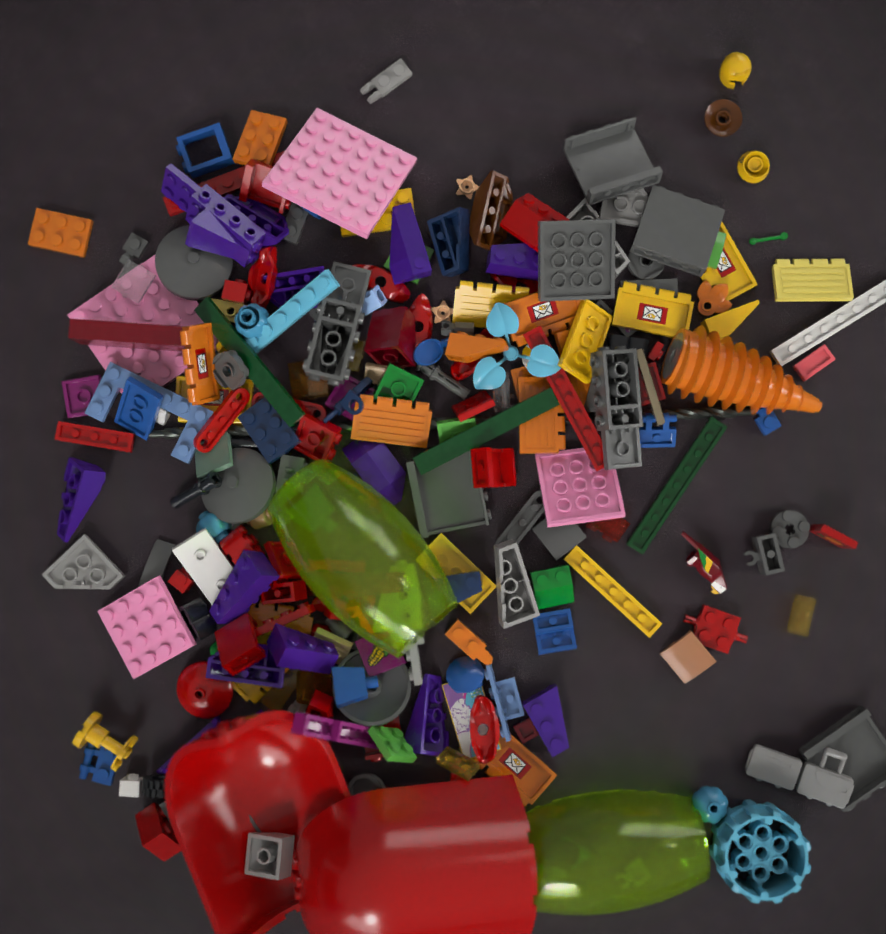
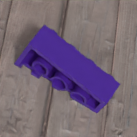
(243, 586)

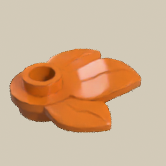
(714, 296)

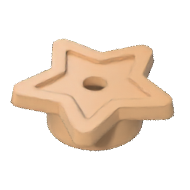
(466, 182)
(442, 308)

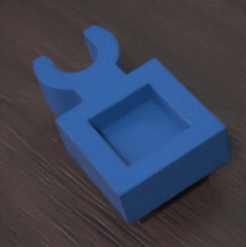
(765, 422)

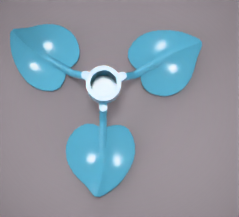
(491, 375)

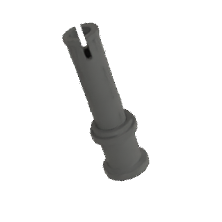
(435, 373)

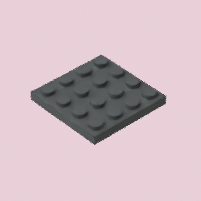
(576, 260)

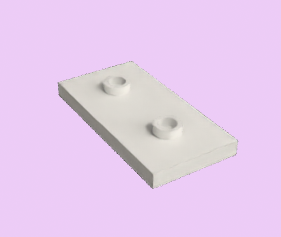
(204, 563)

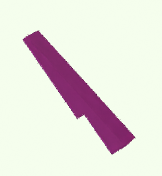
(332, 730)

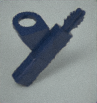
(352, 395)

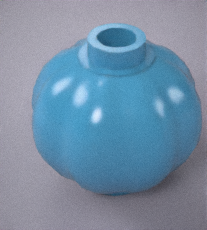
(251, 320)
(216, 527)
(710, 803)

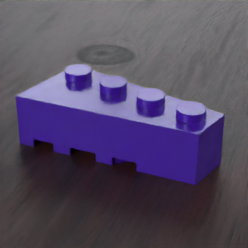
(513, 261)

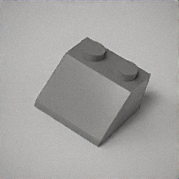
(269, 855)

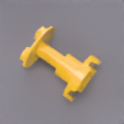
(99, 736)

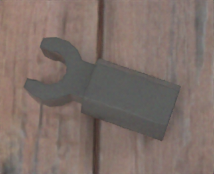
(448, 327)

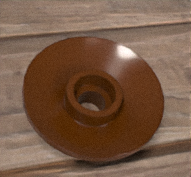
(729, 112)

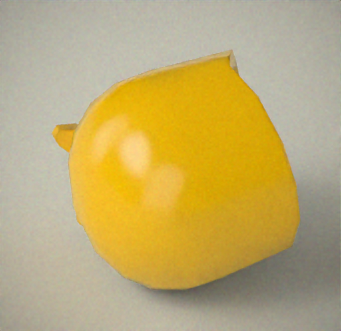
(734, 68)

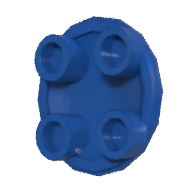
(465, 675)

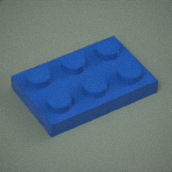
(138, 408)

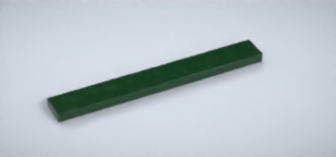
(258, 371)
(485, 430)
(676, 485)

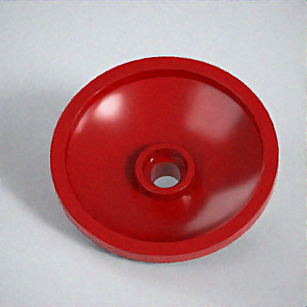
(215, 693)

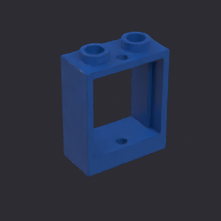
(208, 166)

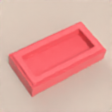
(814, 362)

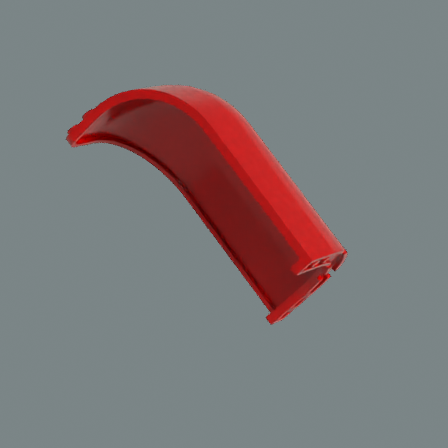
(239, 771)
(420, 862)

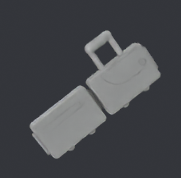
(811, 779)

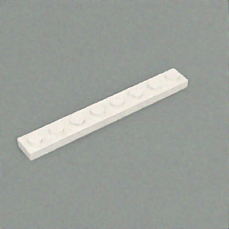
(830, 324)

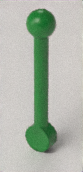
(783, 236)

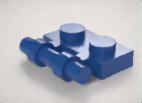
(657, 436)
(102, 772)

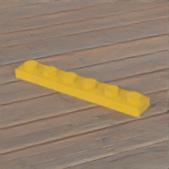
(612, 591)

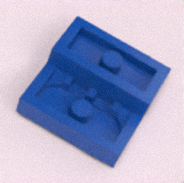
(554, 632)

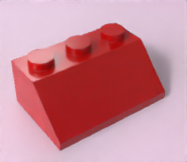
(524, 216)

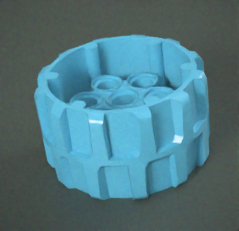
(788, 871)

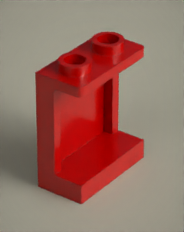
(252, 186)
(493, 467)
(239, 644)

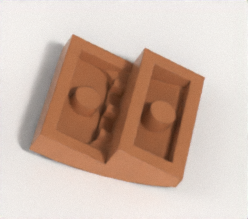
(687, 657)

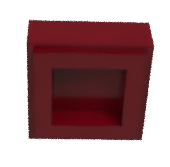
(525, 730)

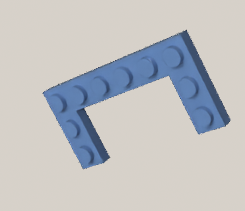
(115, 379)

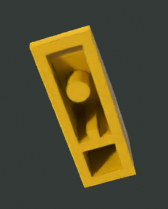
(728, 321)

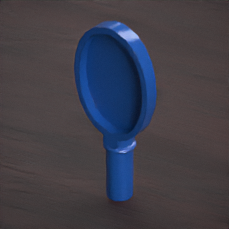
(429, 351)

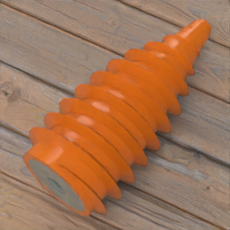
(730, 374)

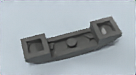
(157, 561)

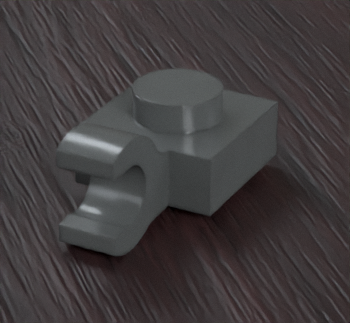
(134, 247)

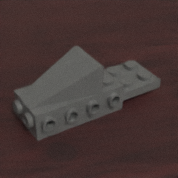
(337, 326)
(617, 405)

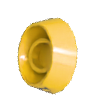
(753, 166)

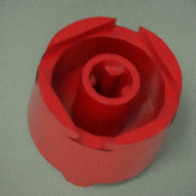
(238, 541)

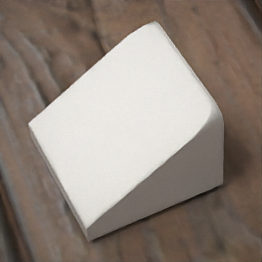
(162, 417)

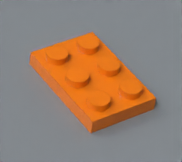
(260, 138)
(60, 232)

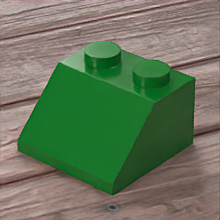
(552, 586)

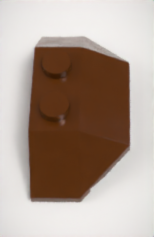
(488, 209)

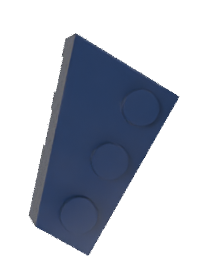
(451, 241)
(465, 584)

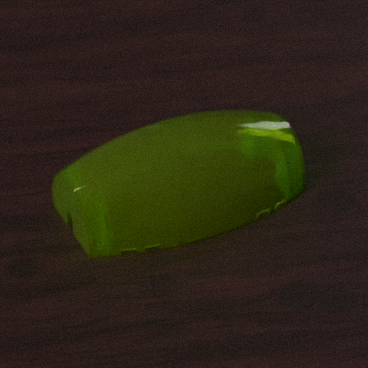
(360, 556)
(616, 851)

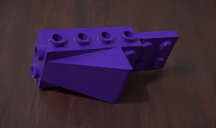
(210, 228)

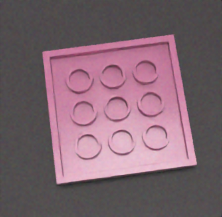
(575, 491)
(147, 627)

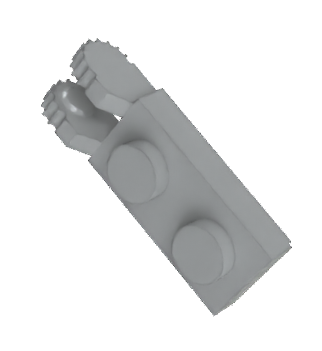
(387, 80)

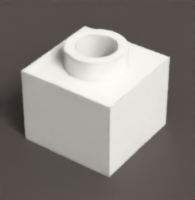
(131, 786)

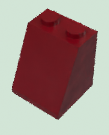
(392, 337)

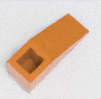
(469, 348)

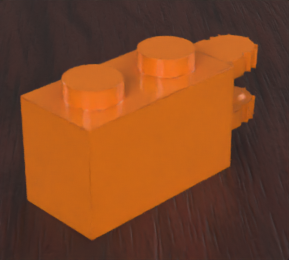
(468, 642)

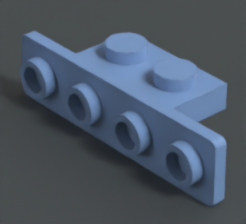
(506, 698)

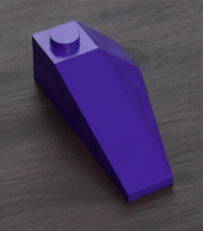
(407, 249)
(82, 488)
(426, 726)

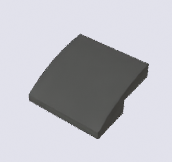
(558, 539)

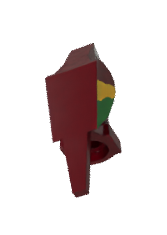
(706, 565)

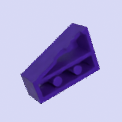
(301, 651)
(547, 716)

